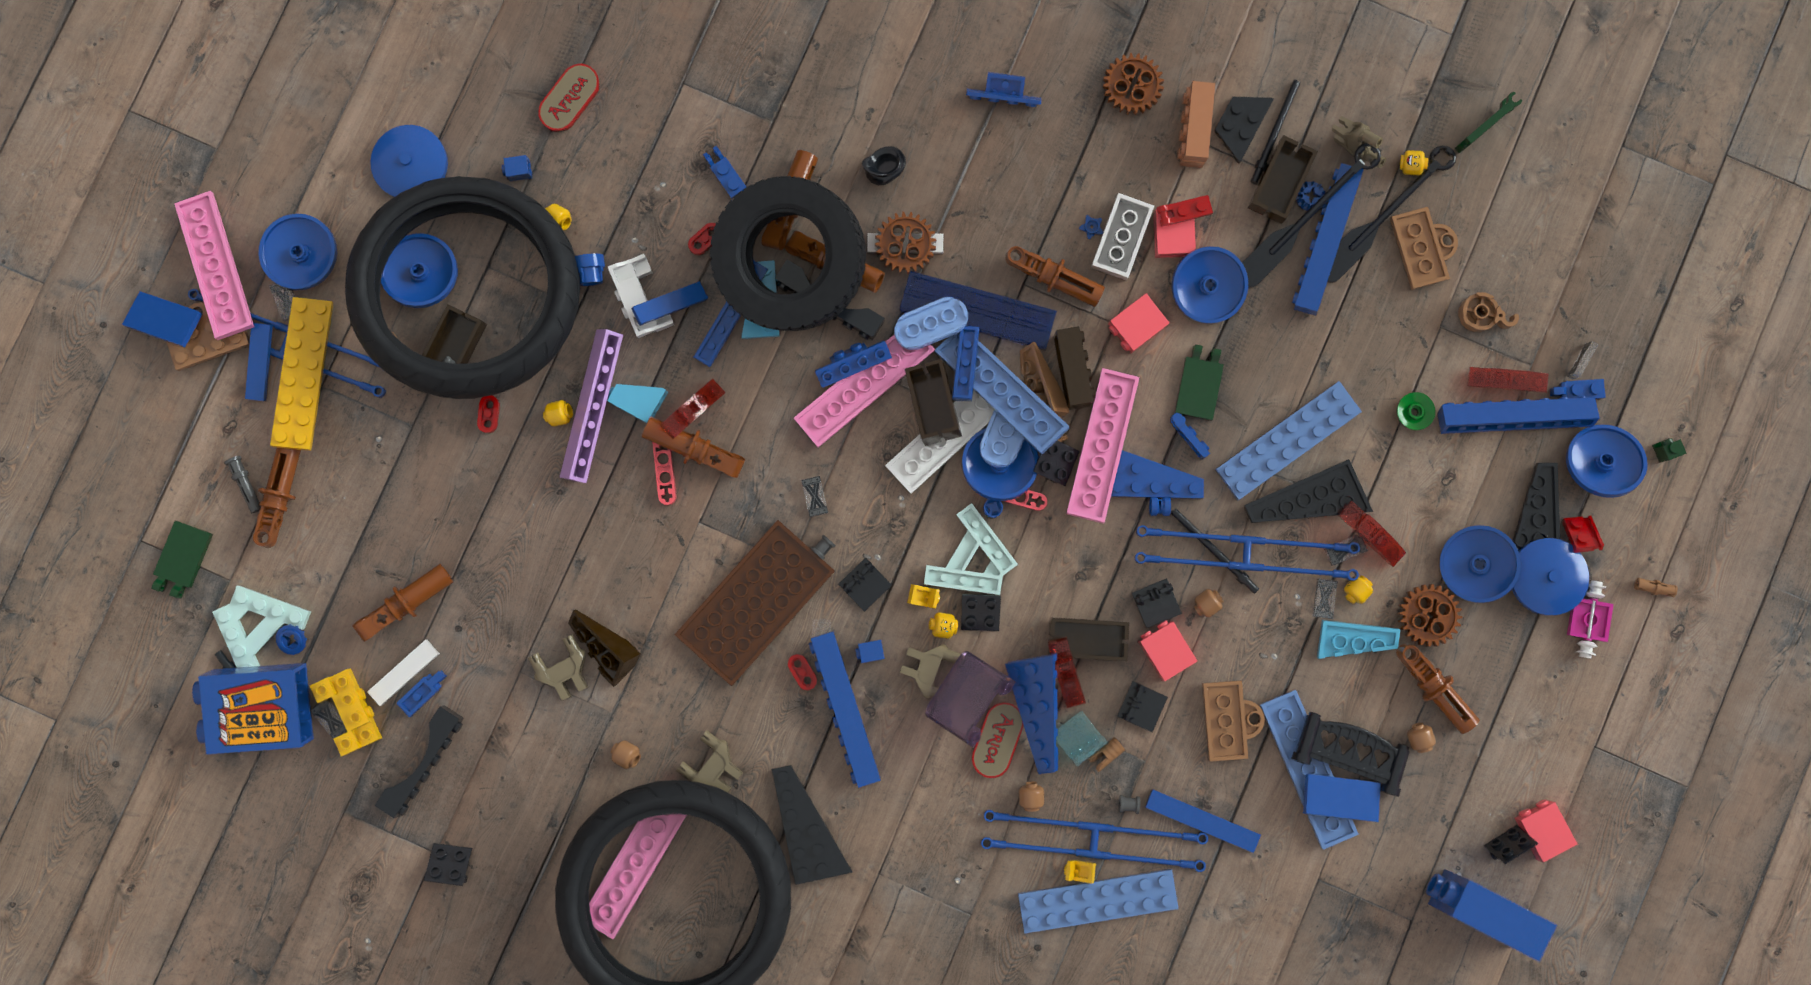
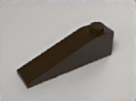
(612, 652)

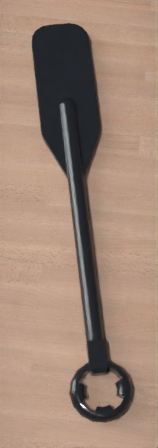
(1360, 239)
(1281, 242)

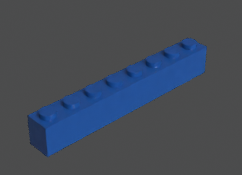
(1327, 244)
(1518, 415)
(846, 711)

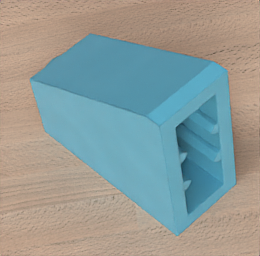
(637, 400)

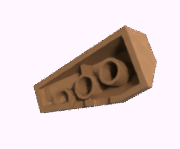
(1041, 380)

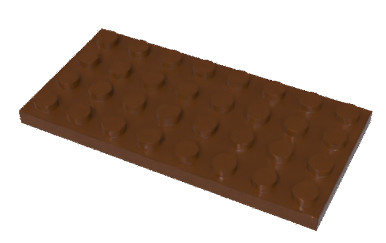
(754, 603)

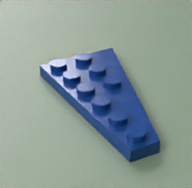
(1148, 479)
(1038, 707)

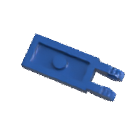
(725, 173)
(1189, 435)

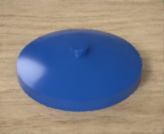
(407, 158)
(297, 251)
(420, 271)
(1209, 284)
(1606, 461)
(999, 482)
(1480, 564)
(1551, 577)

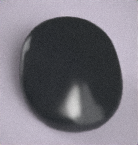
(884, 165)

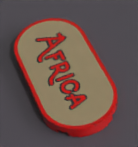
(569, 97)
(998, 740)

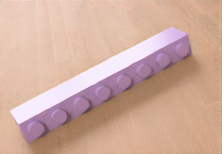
(591, 405)

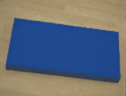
(162, 319)
(1341, 798)

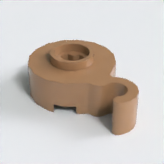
(1491, 313)

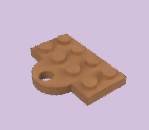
(1423, 247)
(203, 345)
(1228, 720)

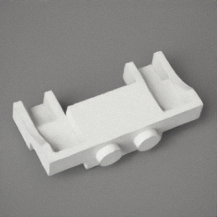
(630, 291)

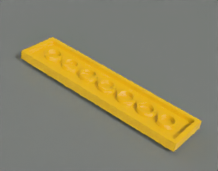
(301, 374)

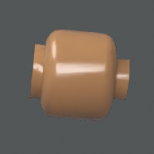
(1208, 603)
(1421, 738)
(625, 754)
(1031, 796)

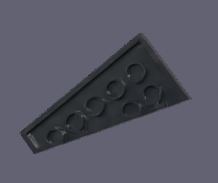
(1314, 496)
(1541, 507)
(808, 839)

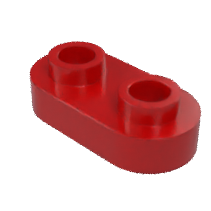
(703, 238)
(488, 414)
(803, 671)

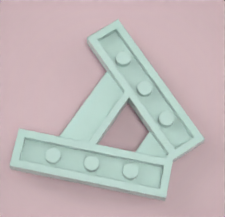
(977, 535)
(276, 611)

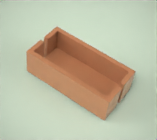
(1197, 124)

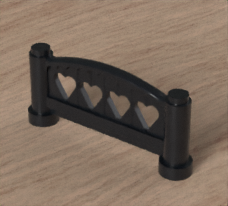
(1312, 746)

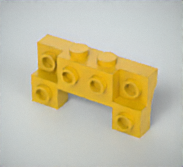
(352, 709)

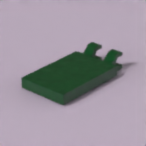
(1504, 109)
(1199, 385)
(181, 558)

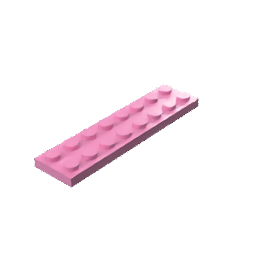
(214, 265)
(855, 393)
(1102, 445)
(632, 871)

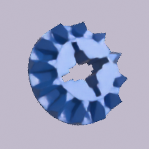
(1303, 200)
(283, 639)

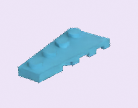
(753, 330)
(1352, 638)

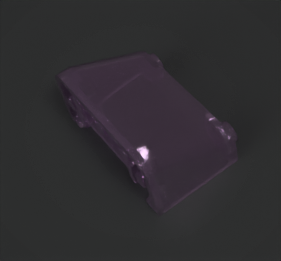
(967, 696)

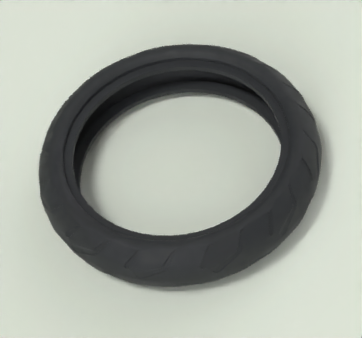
(438, 199)
(663, 798)

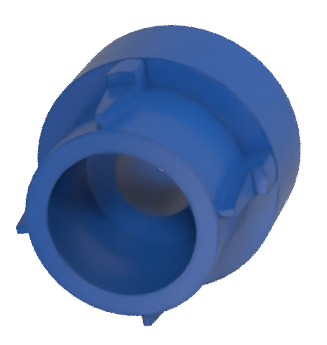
(590, 269)

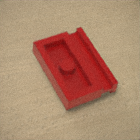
(1582, 534)

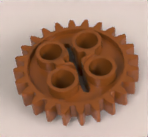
(1148, 91)
(922, 245)
(1446, 622)

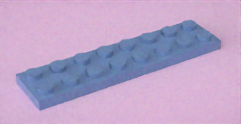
(1009, 396)
(1288, 440)
(1286, 721)
(1098, 901)

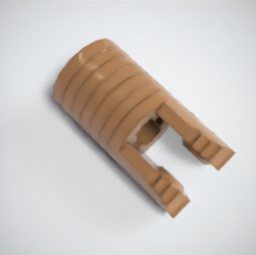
(1110, 750)

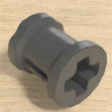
(823, 547)
(1129, 804)

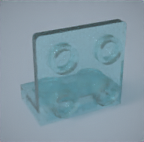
(1079, 738)

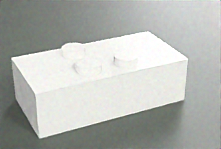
(1122, 236)

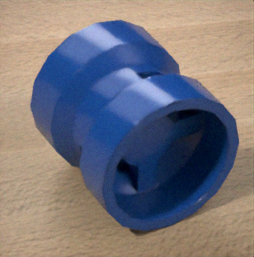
(1160, 506)
(995, 508)

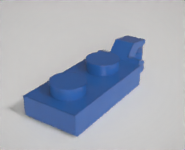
(1579, 388)
(421, 693)

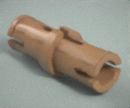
(1656, 587)

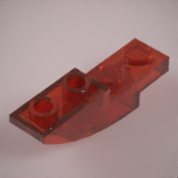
(1508, 379)
(692, 408)
(1372, 533)
(1067, 673)

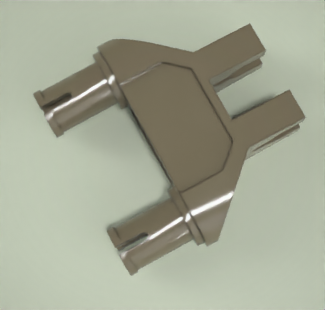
(1355, 134)
(928, 667)
(563, 671)
(714, 767)

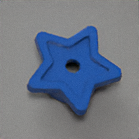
(1095, 223)

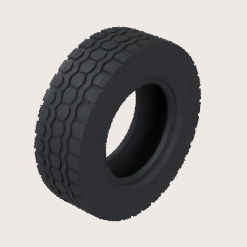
(735, 242)

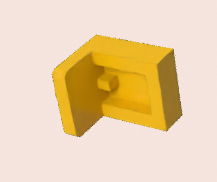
(923, 596)
(1080, 871)

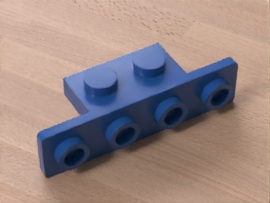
(1004, 87)
(852, 361)

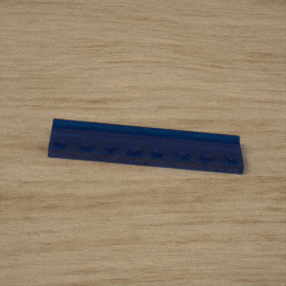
(990, 312)

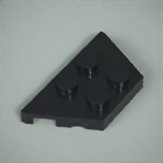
(1241, 123)

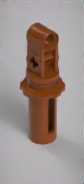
(778, 231)
(804, 247)
(1048, 273)
(694, 448)
(276, 496)
(403, 602)
(1434, 684)

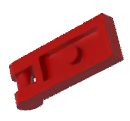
(1185, 210)

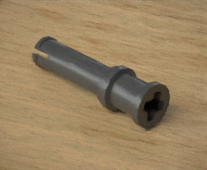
(241, 475)

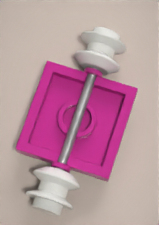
(1591, 620)

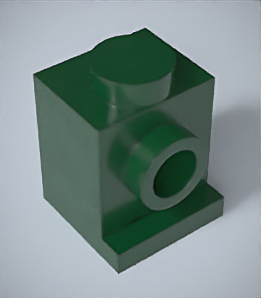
(1669, 449)

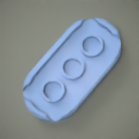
(931, 323)
(1000, 442)

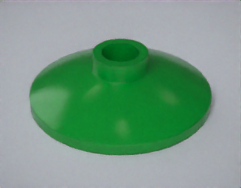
(1424, 407)

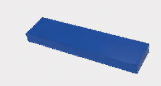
(669, 303)
(258, 362)
(966, 364)

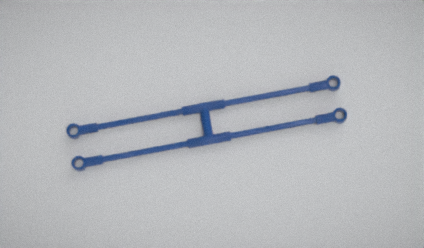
(280, 354)
(1246, 565)
(1095, 828)

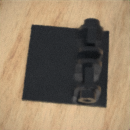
(1057, 463)
(865, 584)
(1156, 603)
(980, 612)
(1142, 706)
(1510, 844)
(448, 864)

